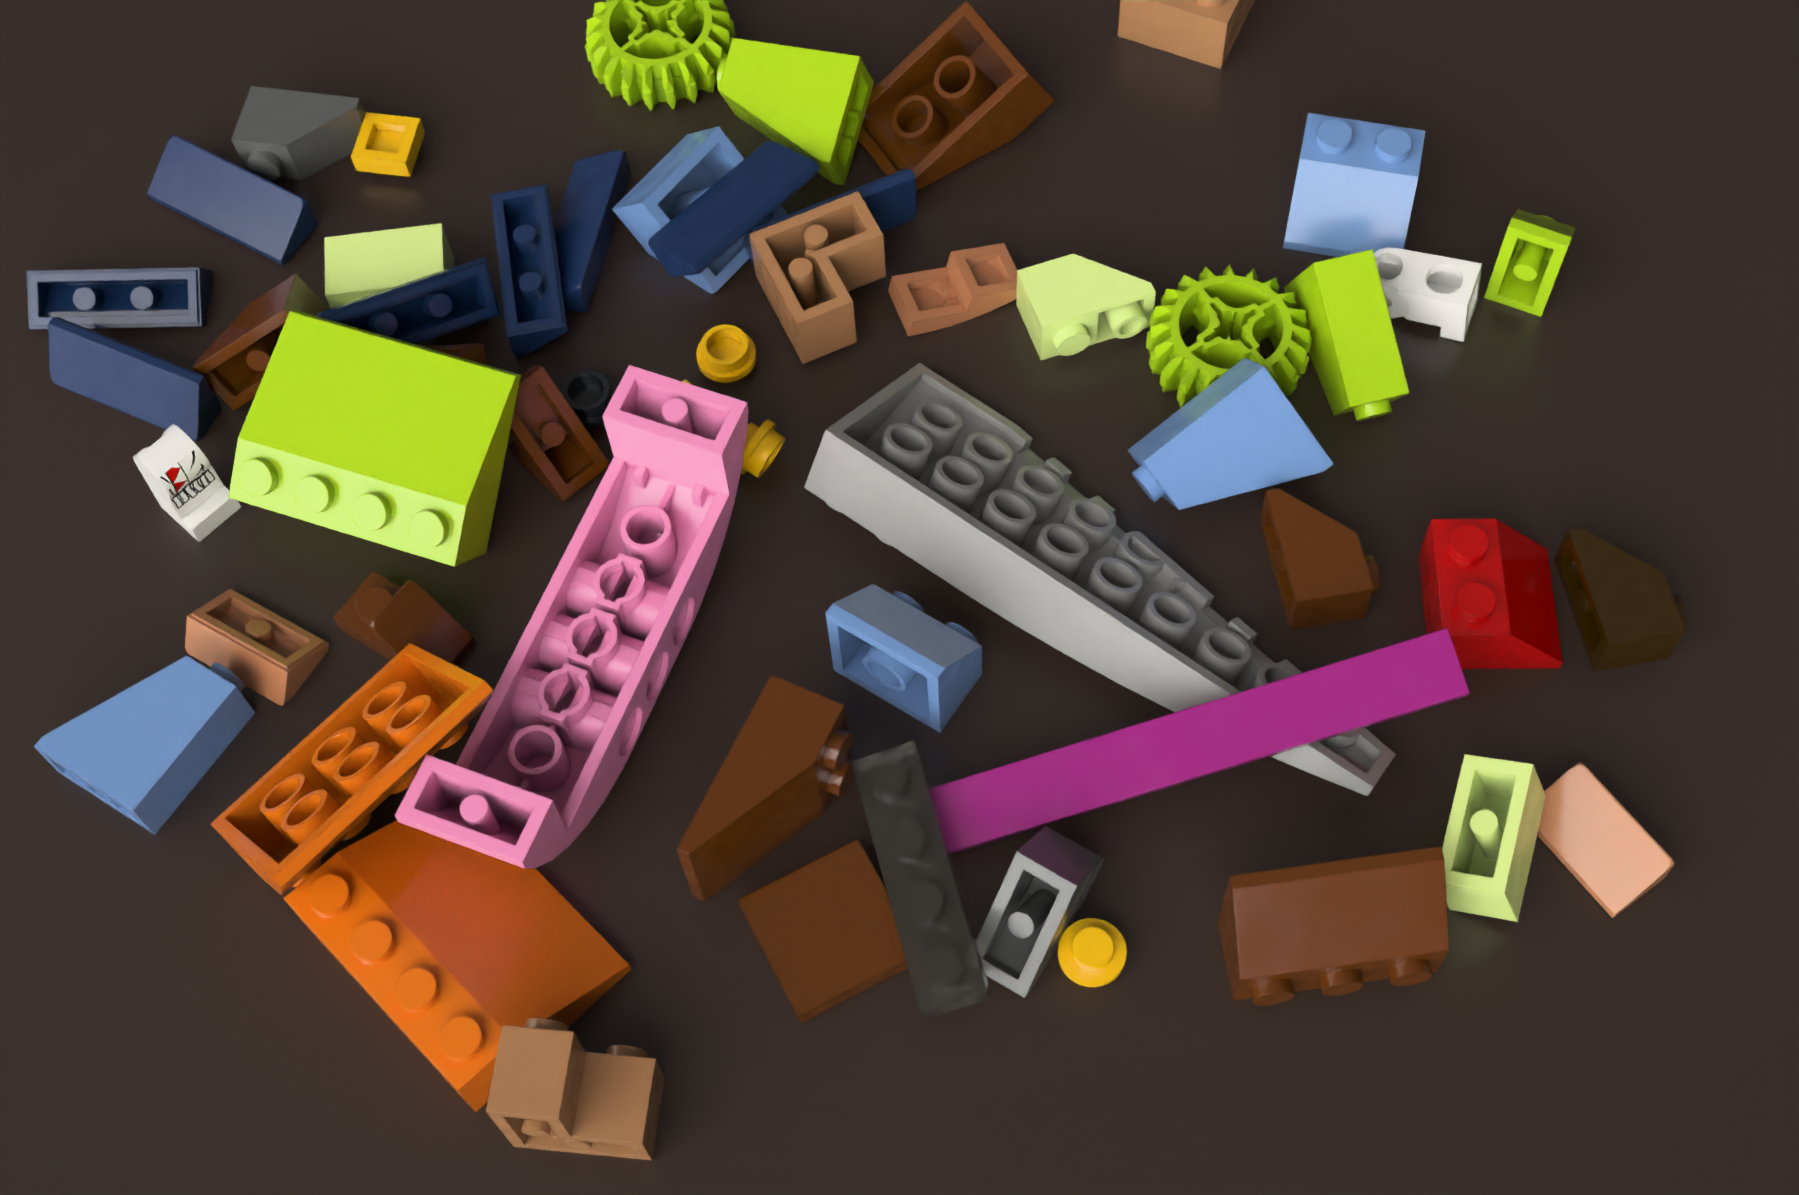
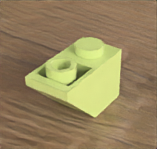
(1080, 303)

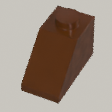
(242, 352)
(1316, 563)

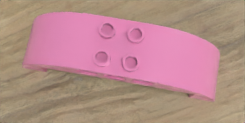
(599, 633)

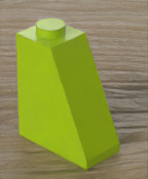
(799, 99)
(1351, 334)

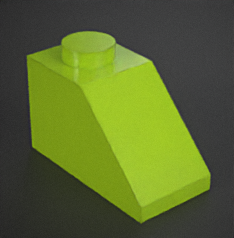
(1529, 262)

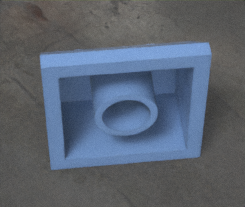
(676, 183)
(1353, 186)
(903, 653)

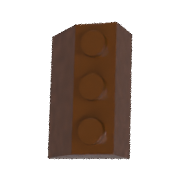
(1335, 925)

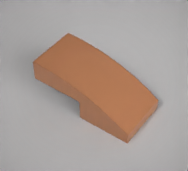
(966, 288)

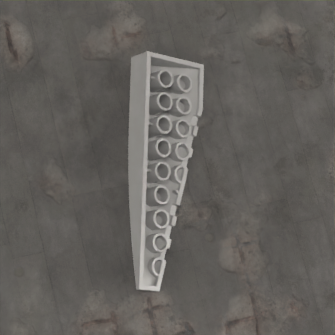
(1010, 531)

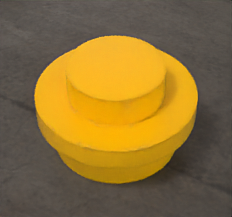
(726, 354)
(761, 447)
(1092, 952)

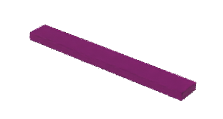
(1201, 741)

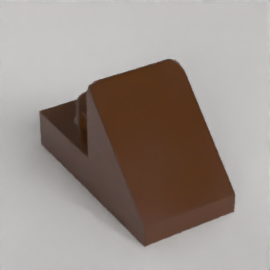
(552, 437)
(392, 617)

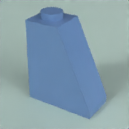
(1227, 442)
(152, 739)

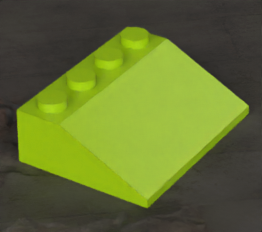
(377, 439)

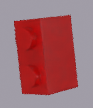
(1490, 594)

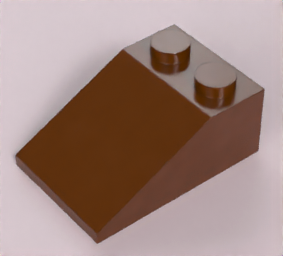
(951, 101)
(769, 785)

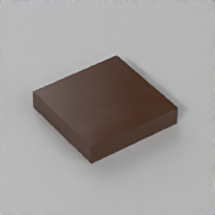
(826, 930)

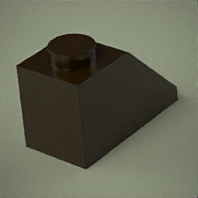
(1618, 603)

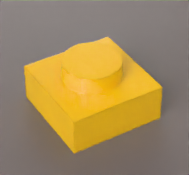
(388, 144)

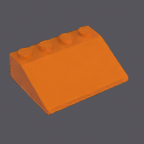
(351, 765)
(454, 945)

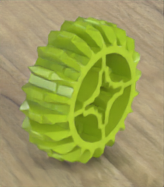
(660, 55)
(1231, 321)

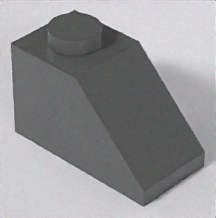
(295, 132)
(1034, 908)

